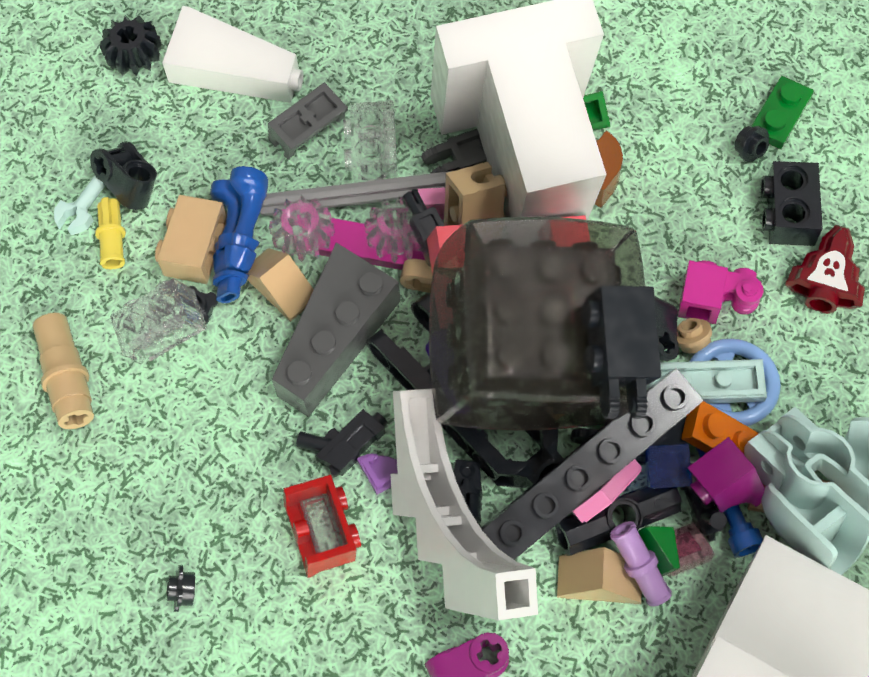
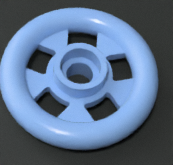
(725, 350)

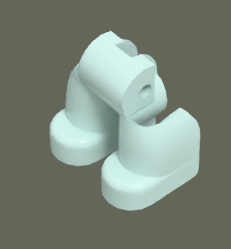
(812, 515)

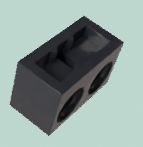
(800, 204)

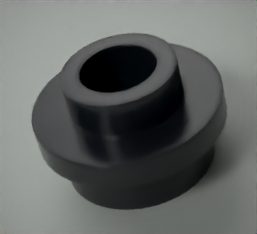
(752, 143)

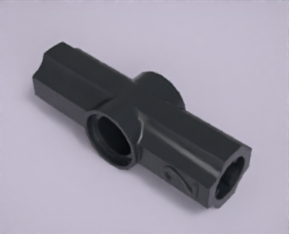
(639, 506)

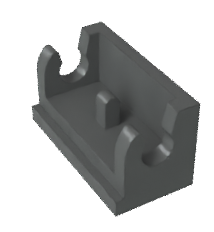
(306, 119)

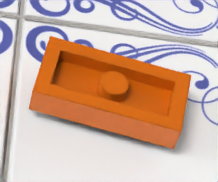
(708, 427)

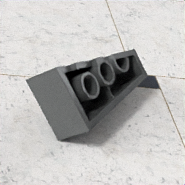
(337, 321)

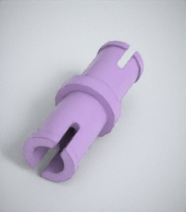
(641, 563)

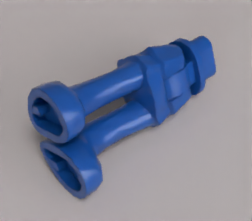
(235, 247)

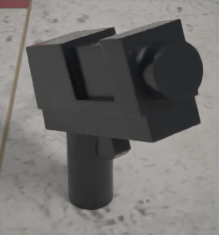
(342, 448)
(706, 518)

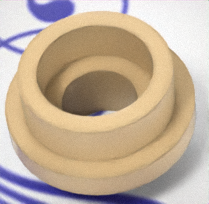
(693, 335)

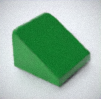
(597, 110)
(663, 543)

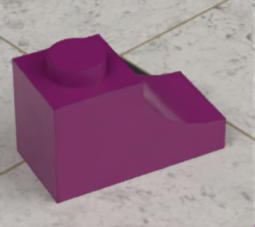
(726, 478)

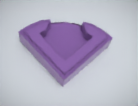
(378, 470)

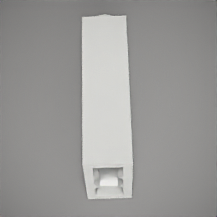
(228, 59)

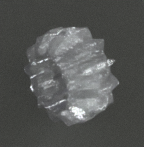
(301, 228)
(383, 234)

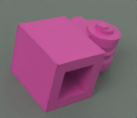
(710, 285)

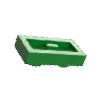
(783, 110)

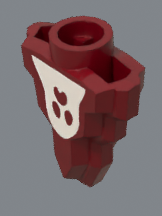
(829, 274)

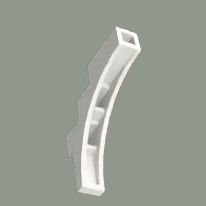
(475, 572)

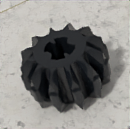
(130, 45)

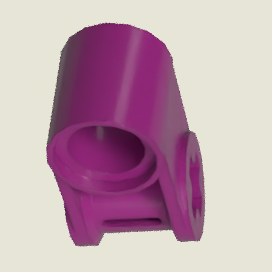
(465, 662)

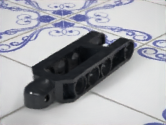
(474, 442)

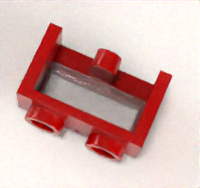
(320, 524)

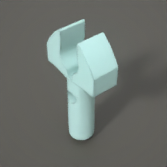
(79, 207)

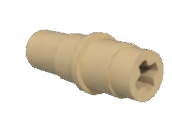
(63, 371)

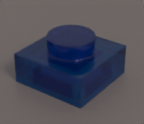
(668, 466)

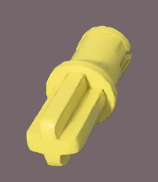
(110, 234)

